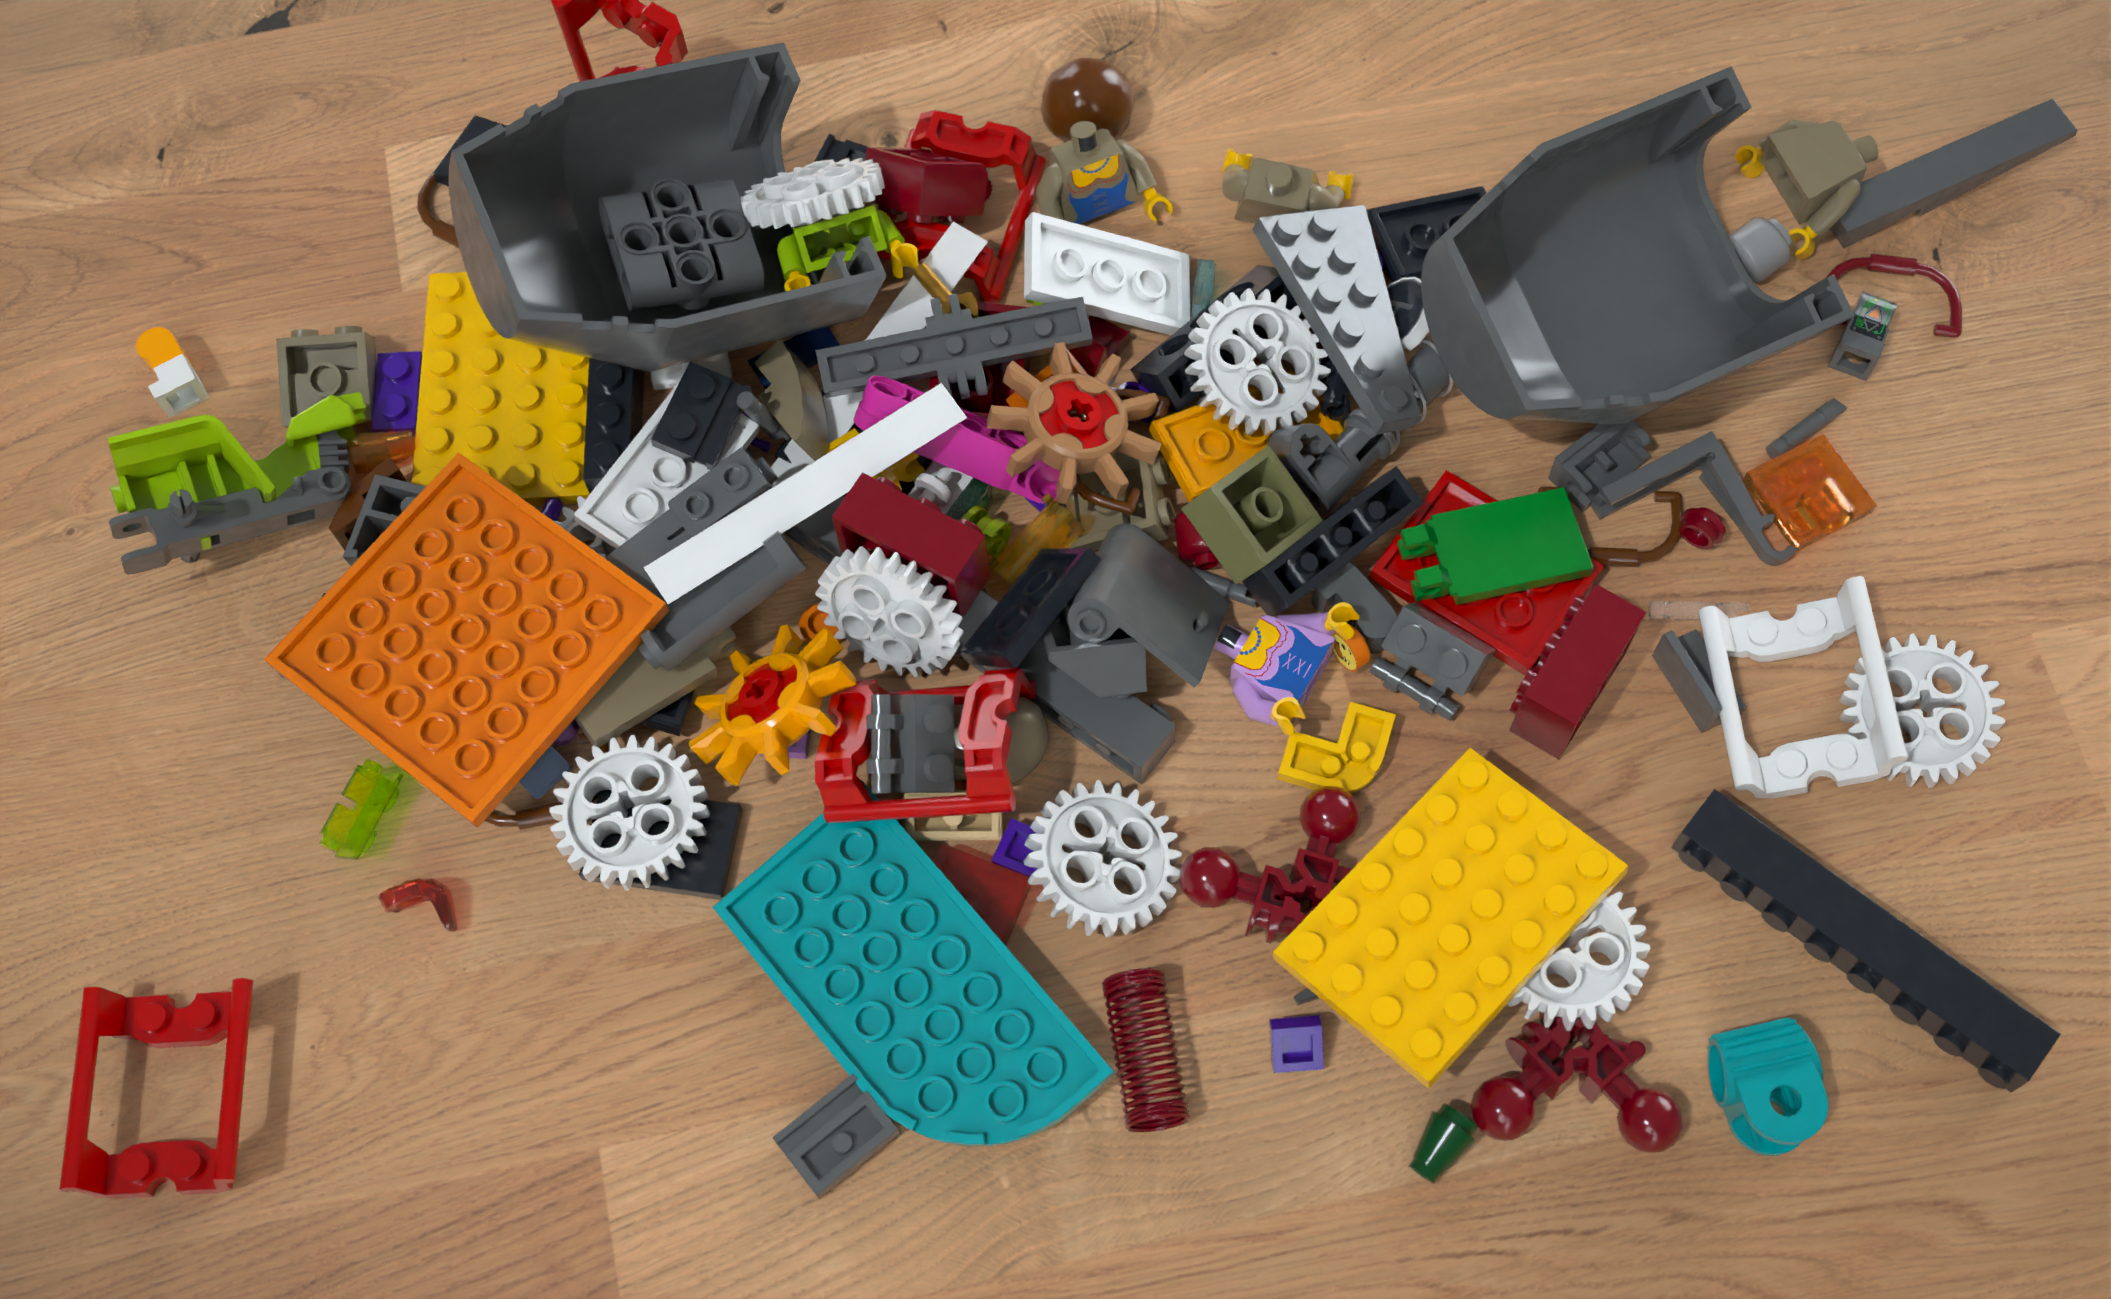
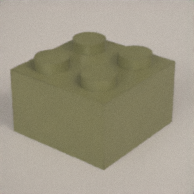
(1252, 515)

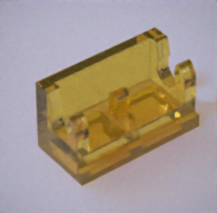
(1050, 529)

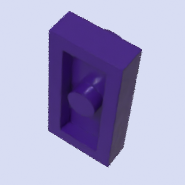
(396, 391)

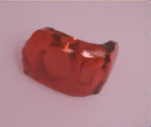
(418, 891)

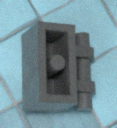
(1436, 649)
(911, 743)

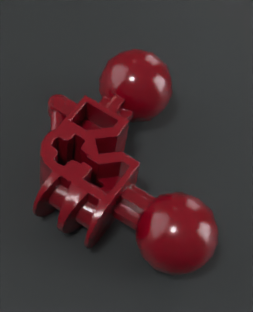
(1214, 878)
(1507, 1107)

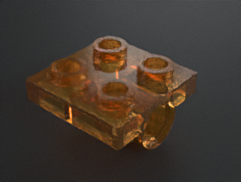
(1809, 492)

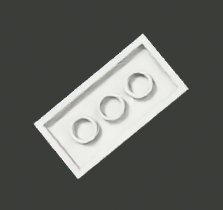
(1113, 273)
(645, 481)

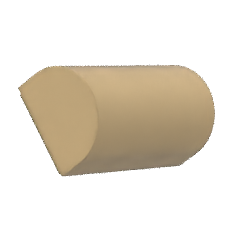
(955, 827)

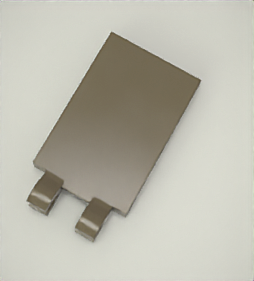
(641, 691)

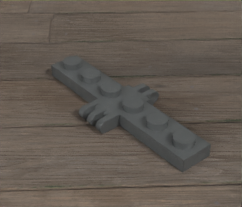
(955, 346)

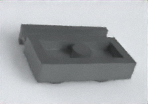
(835, 1136)

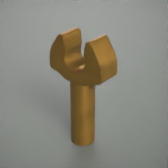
(937, 288)

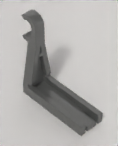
(1718, 477)

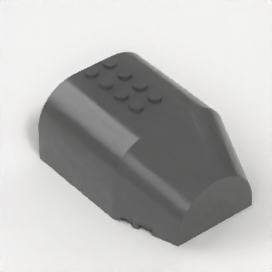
(535, 231)
(1606, 274)

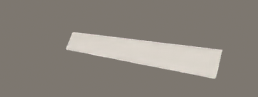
(907, 313)
(804, 493)

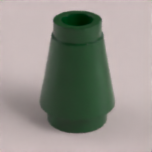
(1442, 1143)

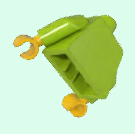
(815, 243)

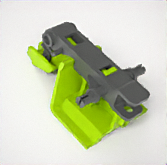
(204, 491)

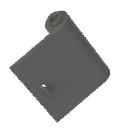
(1151, 600)
(711, 605)

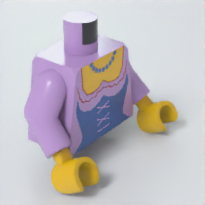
(1282, 661)

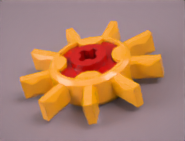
(772, 703)

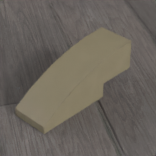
(794, 399)

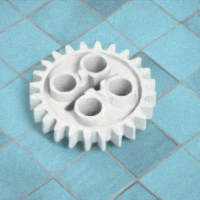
(812, 193)
(1228, 384)
(889, 611)
(1929, 749)
(637, 851)
(1098, 899)
(1592, 986)

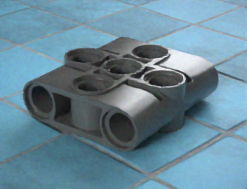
(681, 238)

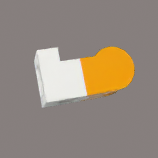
(178, 381)

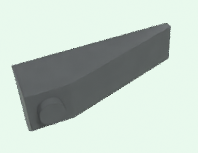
(1104, 667)

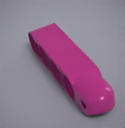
(964, 447)

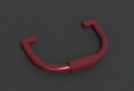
(1909, 267)

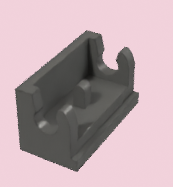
(1598, 460)

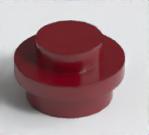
(1702, 527)

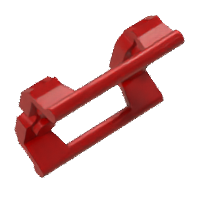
(651, 23)
(993, 147)
(981, 733)
(158, 1024)

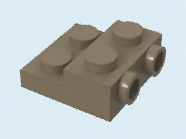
(325, 365)
(1152, 511)

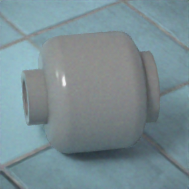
(1762, 247)

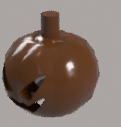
(1087, 92)

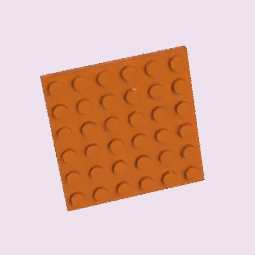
(467, 638)

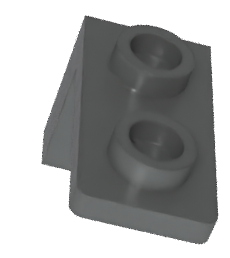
(722, 491)

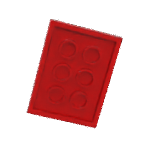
(1510, 623)

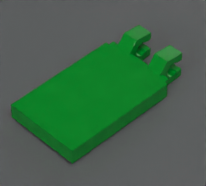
(1498, 548)

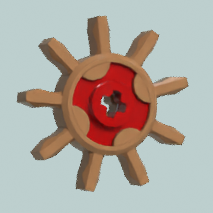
(1075, 423)

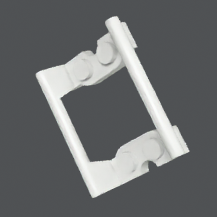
(1808, 632)

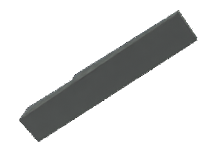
(1952, 170)

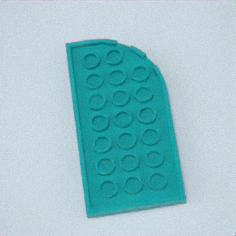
(911, 986)

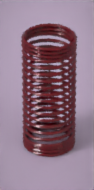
(1154, 1115)

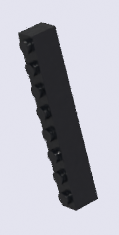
(1866, 943)

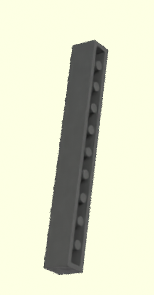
(1117, 729)

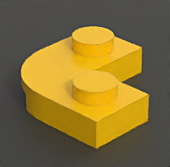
(1344, 764)

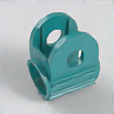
(1766, 1065)

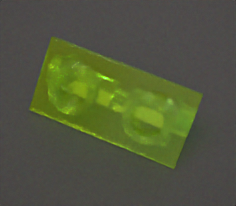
(353, 831)

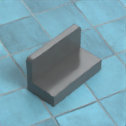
(1688, 672)

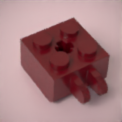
(929, 184)

